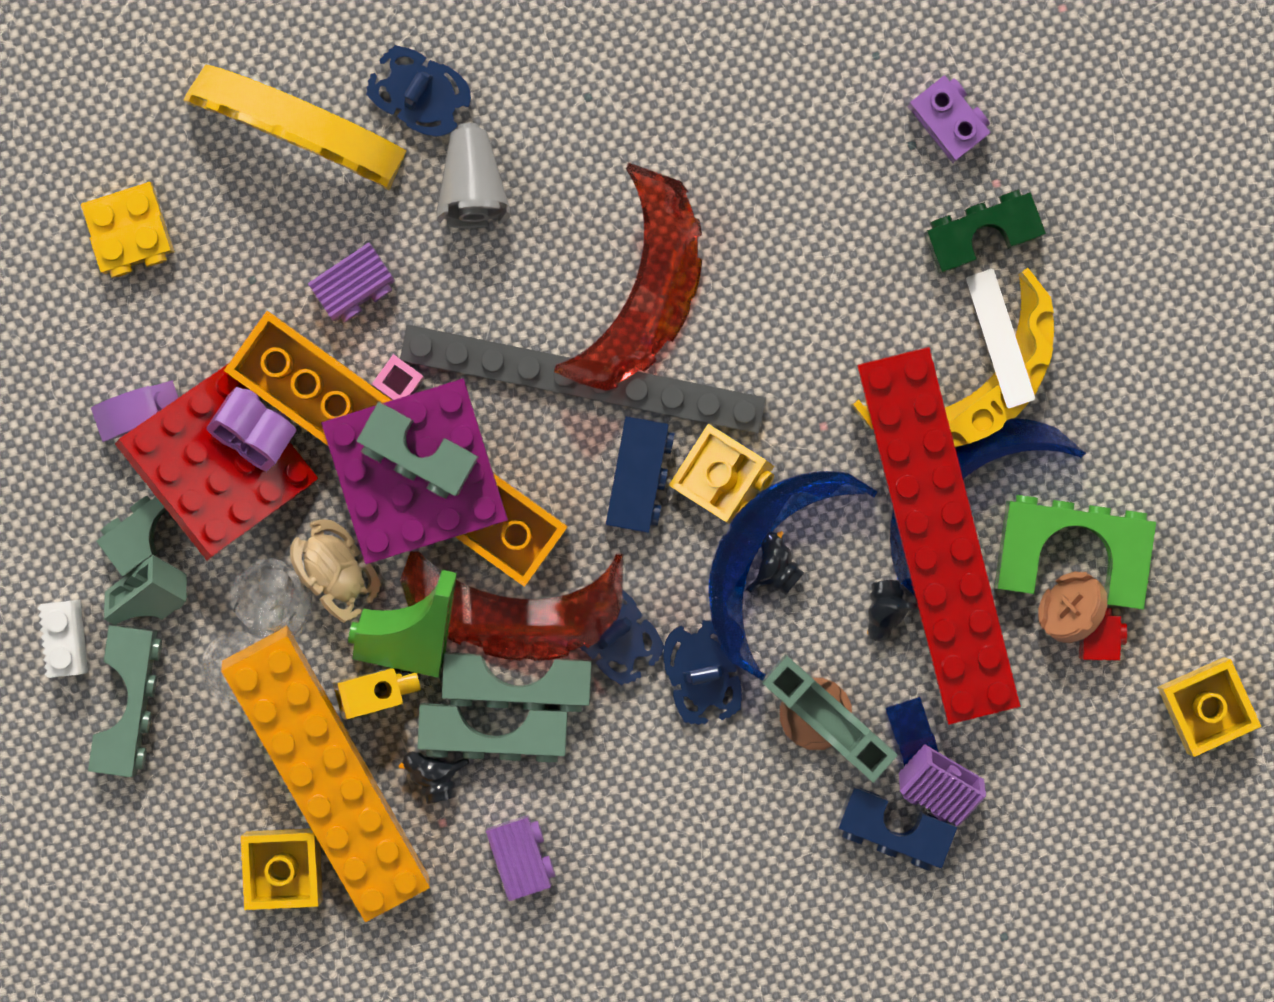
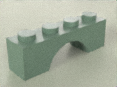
(132, 540)
(131, 654)
(469, 679)
(829, 718)
(445, 730)

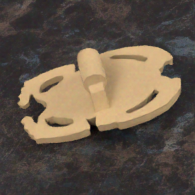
(333, 568)

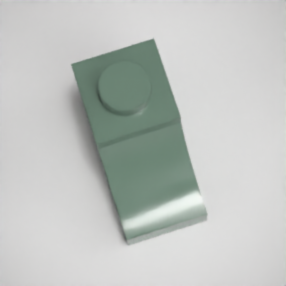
(148, 590)

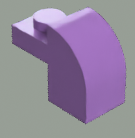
(128, 410)

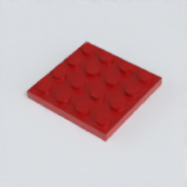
(203, 481)

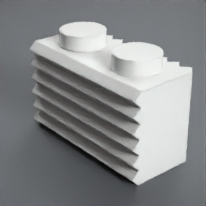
(63, 638)

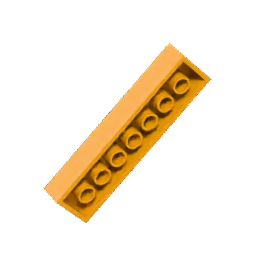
(325, 773)

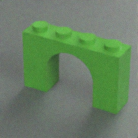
(1126, 541)

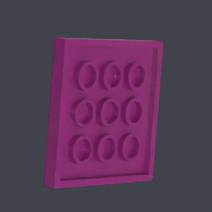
(402, 514)

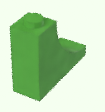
(410, 636)

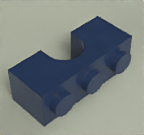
(925, 842)

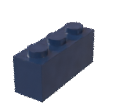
(639, 474)

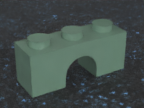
(386, 437)

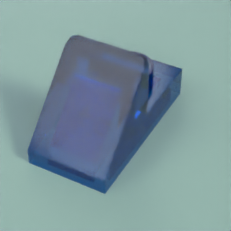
(910, 727)

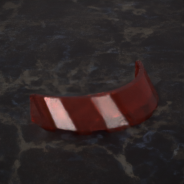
(660, 293)
(518, 626)

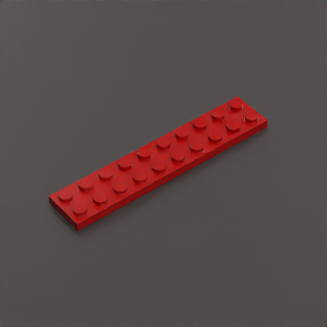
(938, 535)

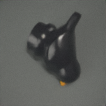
(776, 565)
(887, 608)
(432, 775)

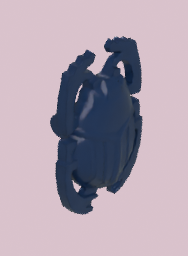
(420, 92)
(625, 643)
(702, 672)

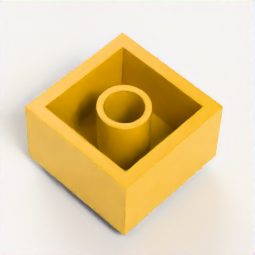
(1209, 706)
(281, 869)

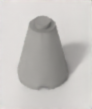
(471, 181)

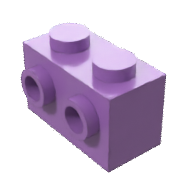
(950, 118)

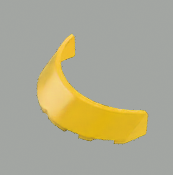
(297, 123)
(986, 409)

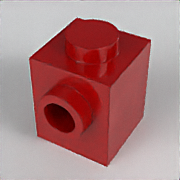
(1105, 640)

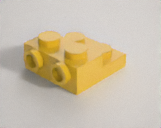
(127, 230)
(722, 474)

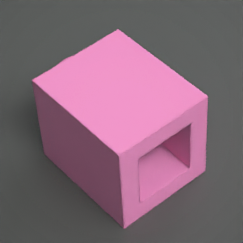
(397, 379)

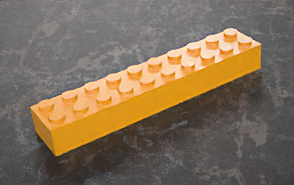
(317, 388)

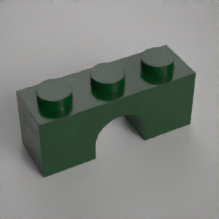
(1014, 218)

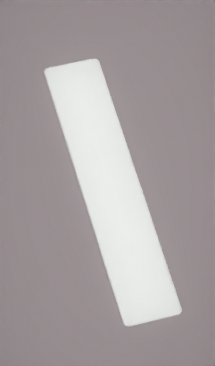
(1000, 338)

